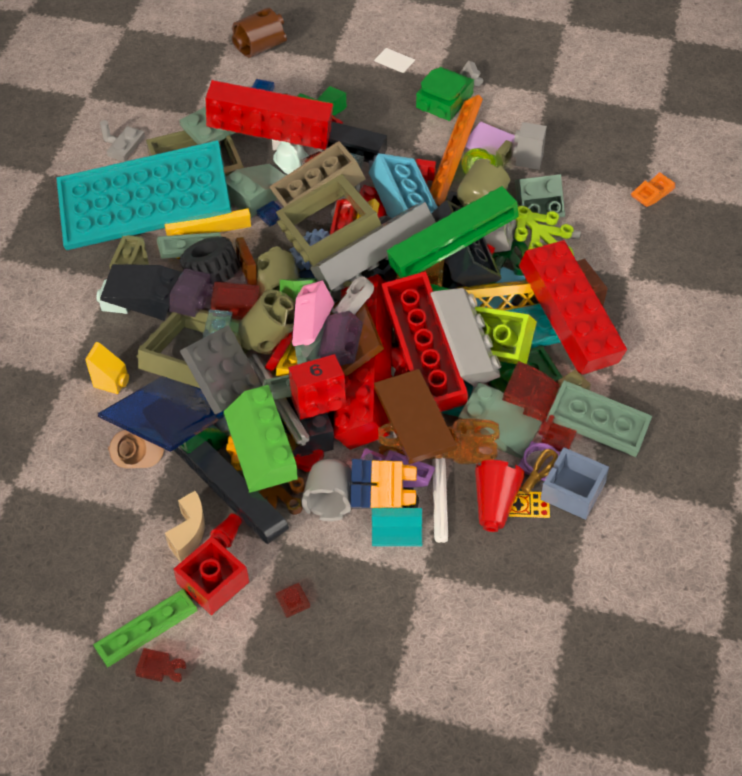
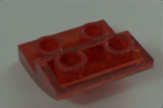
(531, 391)

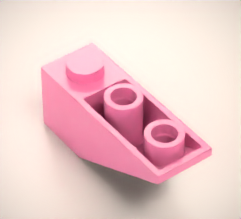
(311, 311)

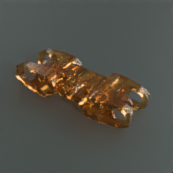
(466, 436)

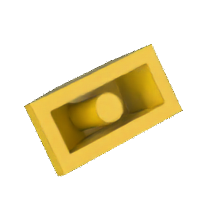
(106, 369)

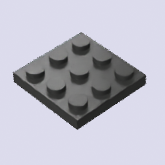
(220, 368)

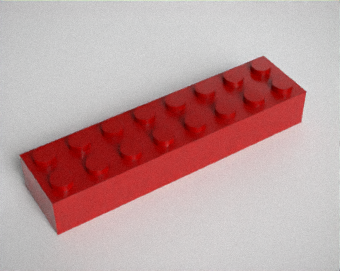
(364, 413)

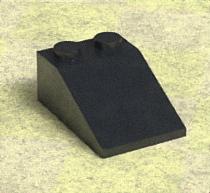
(140, 288)

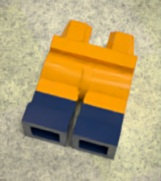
(389, 484)

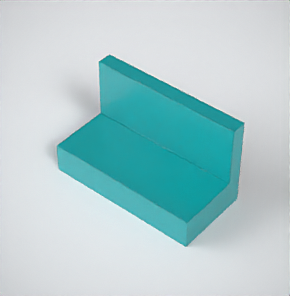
(396, 526)

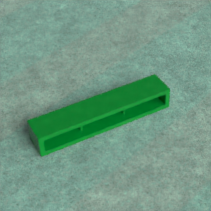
(453, 233)

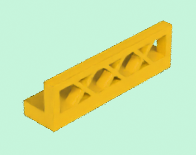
(501, 289)

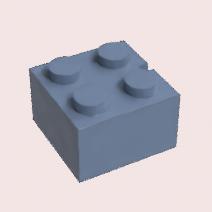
(574, 483)

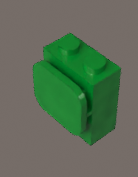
(444, 93)

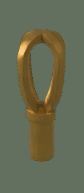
(534, 475)

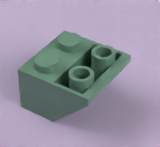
(541, 194)

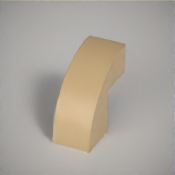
(187, 535)

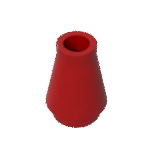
(227, 530)

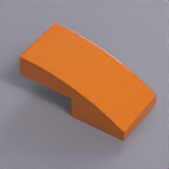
(654, 190)

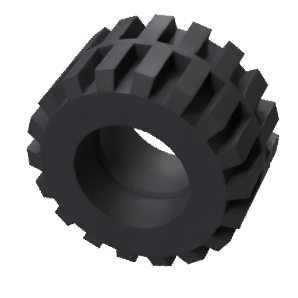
(212, 256)

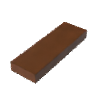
(246, 261)

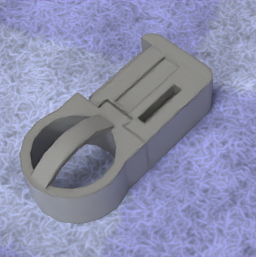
(354, 299)

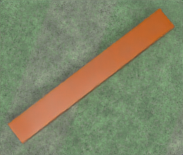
(454, 149)

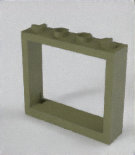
(182, 140)
(314, 202)
(163, 365)

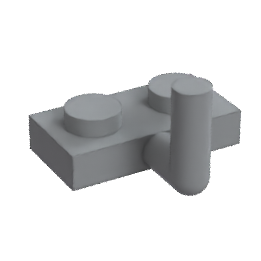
(124, 144)

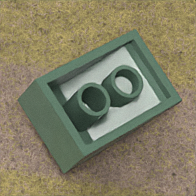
(251, 187)
(514, 427)

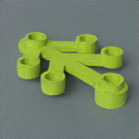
(528, 218)

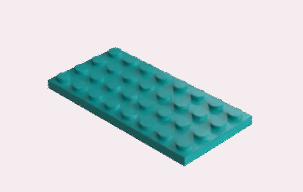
(142, 195)

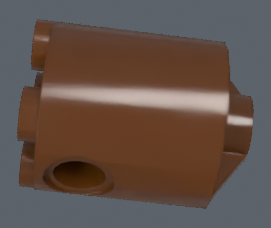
(258, 32)

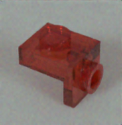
(556, 435)

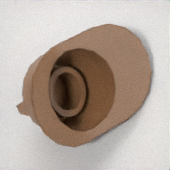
(133, 452)

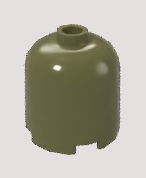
(481, 180)

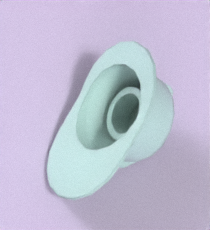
(289, 156)

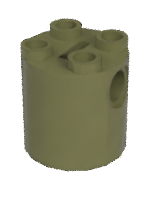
(273, 266)
(267, 322)

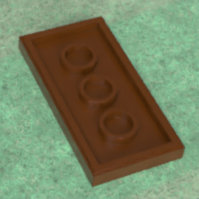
(369, 340)
(414, 416)

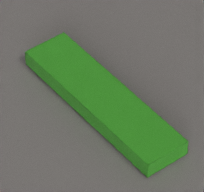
(145, 627)

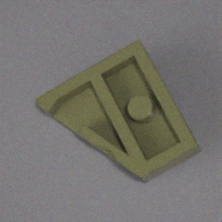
(130, 251)

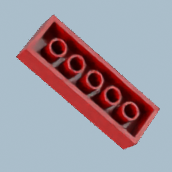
(268, 114)
(572, 307)
(424, 339)

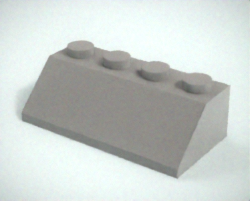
(466, 335)

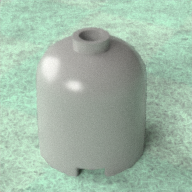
(328, 490)

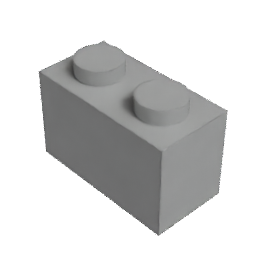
(530, 145)

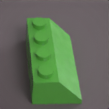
(260, 440)

